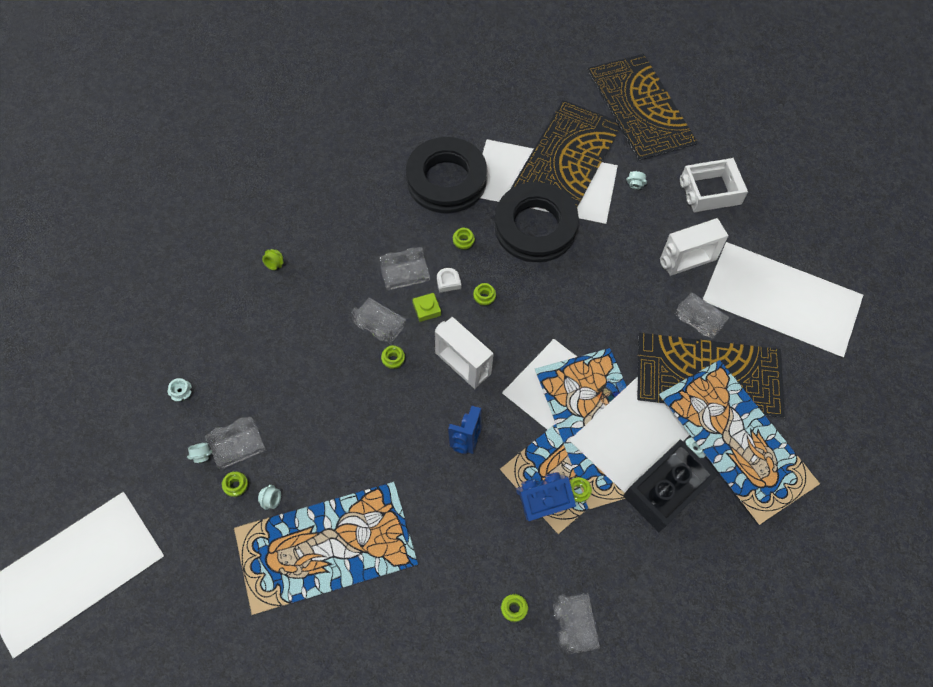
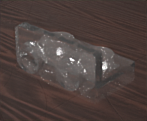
(404, 268)
(701, 315)
(378, 320)
(235, 442)
(577, 623)

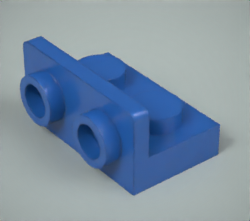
(465, 438)
(546, 496)

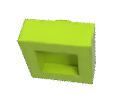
(426, 307)

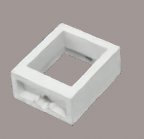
(731, 176)
(693, 246)
(463, 352)

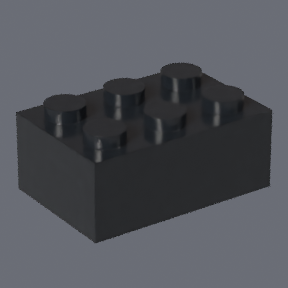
(669, 485)

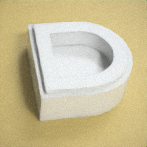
(448, 280)

